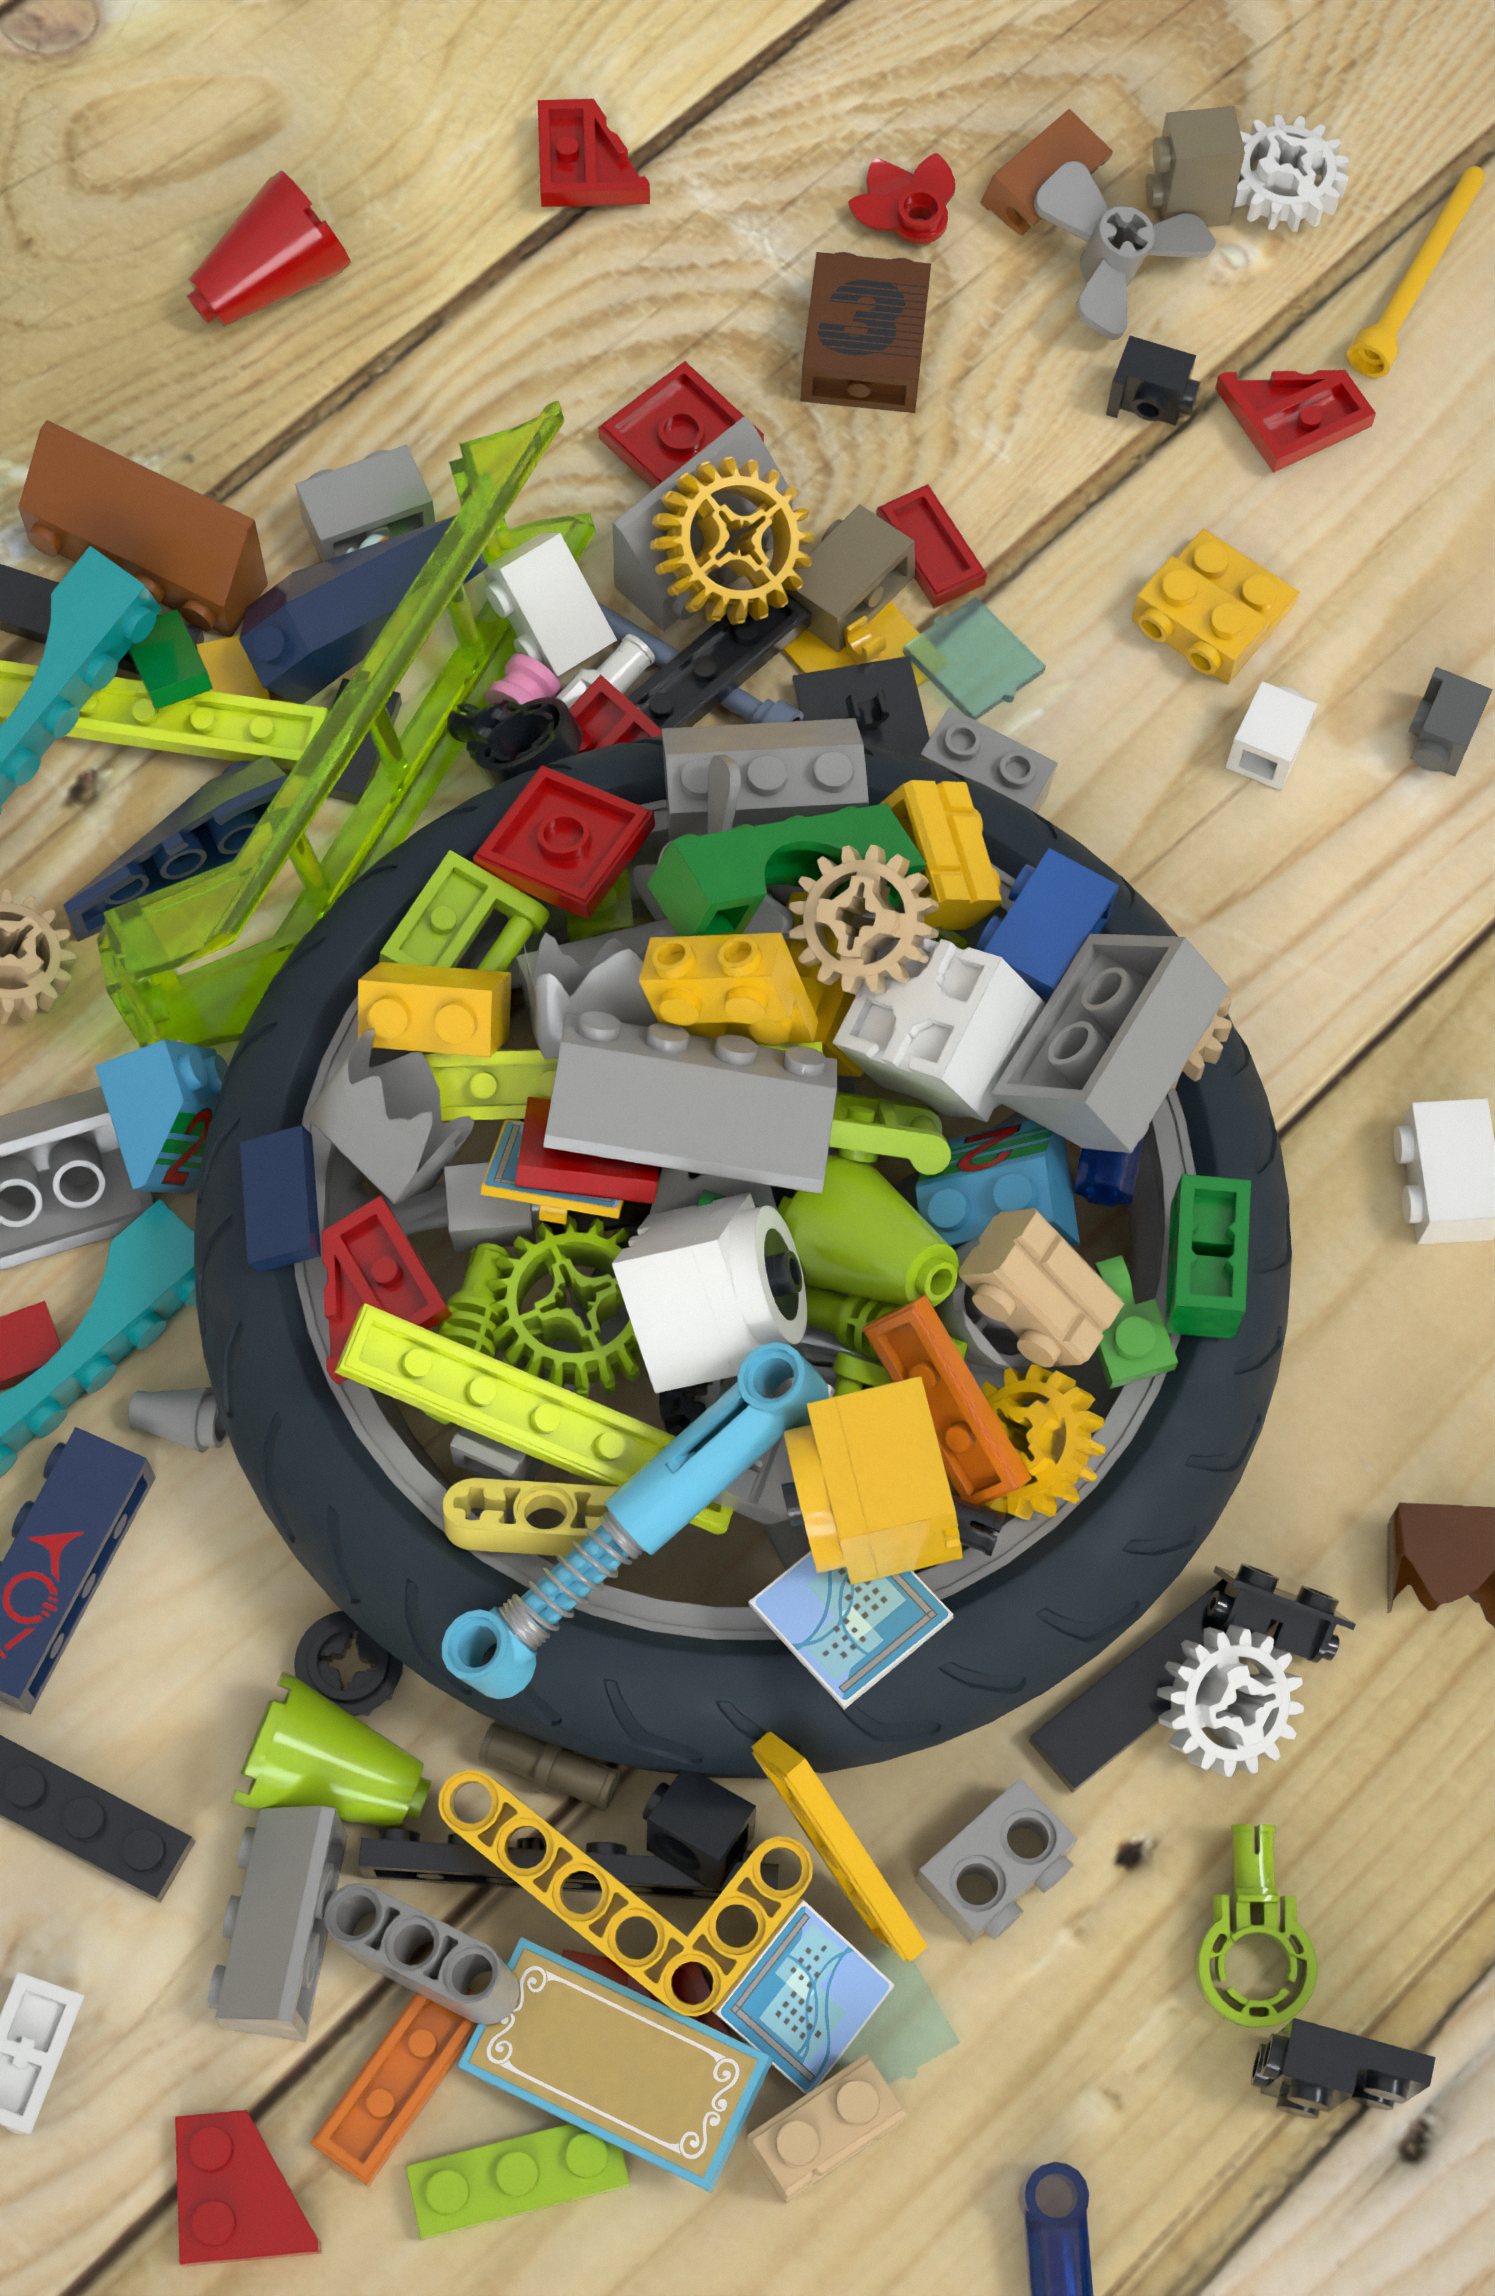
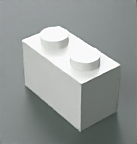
(547, 603)
(1448, 1170)

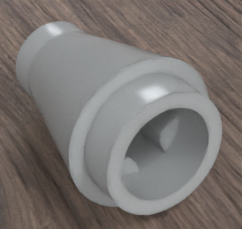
(179, 1416)

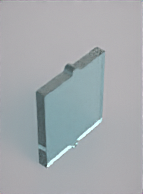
(974, 659)
(905, 2027)

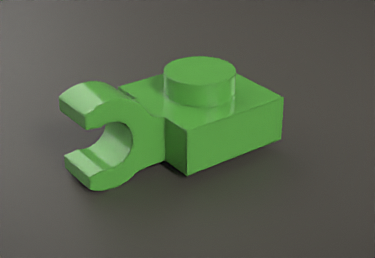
(1137, 1340)

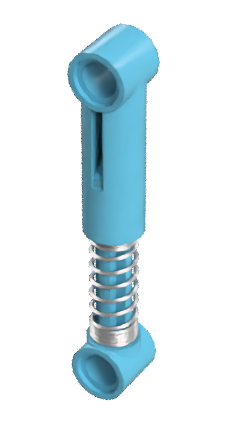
(640, 1517)

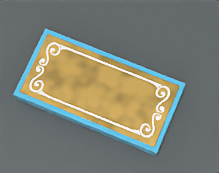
(619, 2066)

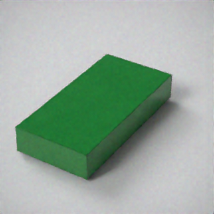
(170, 662)

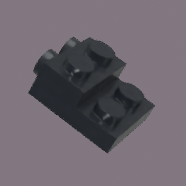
(1322, 2067)

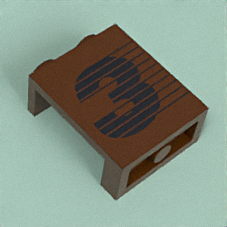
(865, 332)

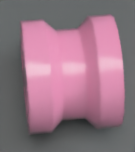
(523, 681)

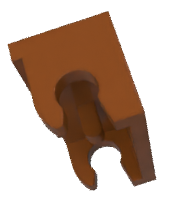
(1021, 177)

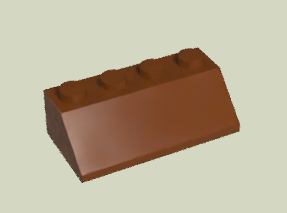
(160, 532)

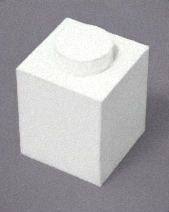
(1271, 735)

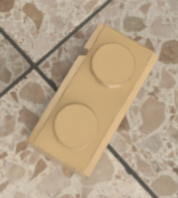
(1039, 1289)
(825, 2128)

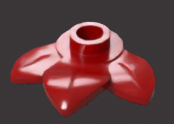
(900, 197)

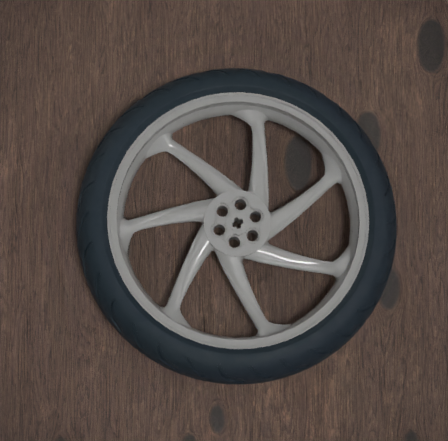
(671, 1678)

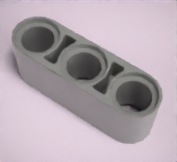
(398, 1933)

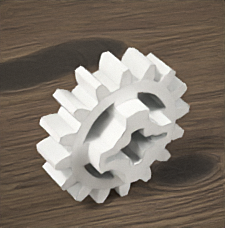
(1286, 173)
(1209, 1685)

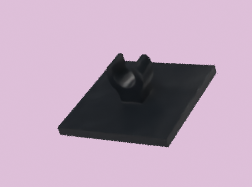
(876, 694)

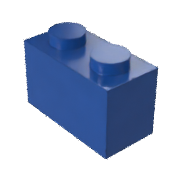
(1049, 920)

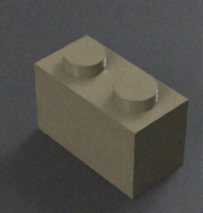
(1197, 165)
(853, 573)

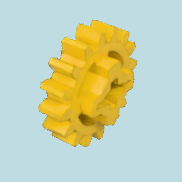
(1056, 1437)

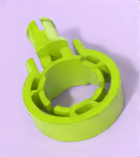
(1255, 1885)

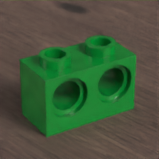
(1208, 1256)

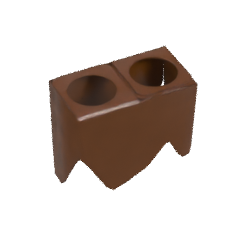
(1442, 1554)

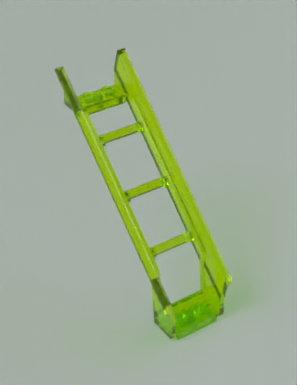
(209, 911)

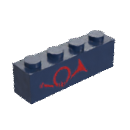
(62, 1556)

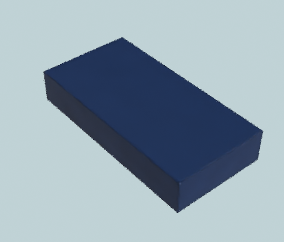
(280, 1199)

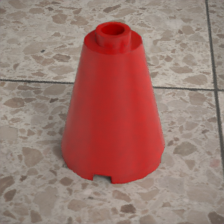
(266, 255)

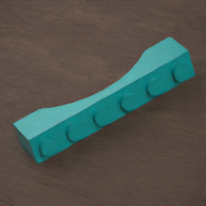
(93, 624)
(143, 1285)

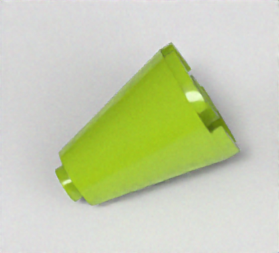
(867, 1238)
(326, 1757)

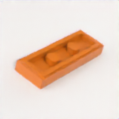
(969, 1436)
(393, 2087)

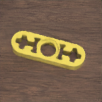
(523, 1497)

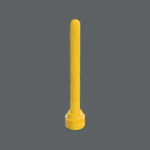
(1377, 346)

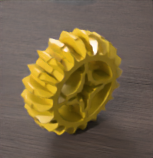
(716, 524)

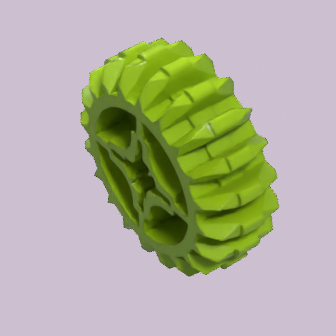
(550, 1317)

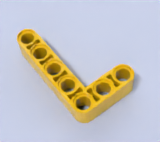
(620, 1903)

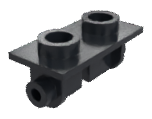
(1304, 1619)

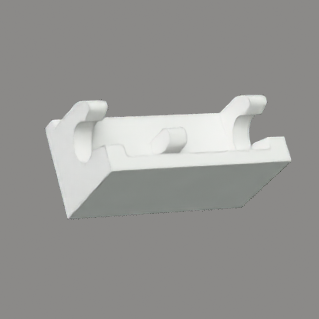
(32, 2039)

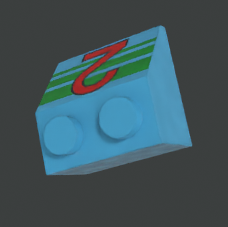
(163, 1111)
(999, 1173)

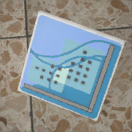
(849, 1631)
(804, 1997)

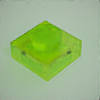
(610, 916)

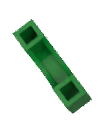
(721, 877)

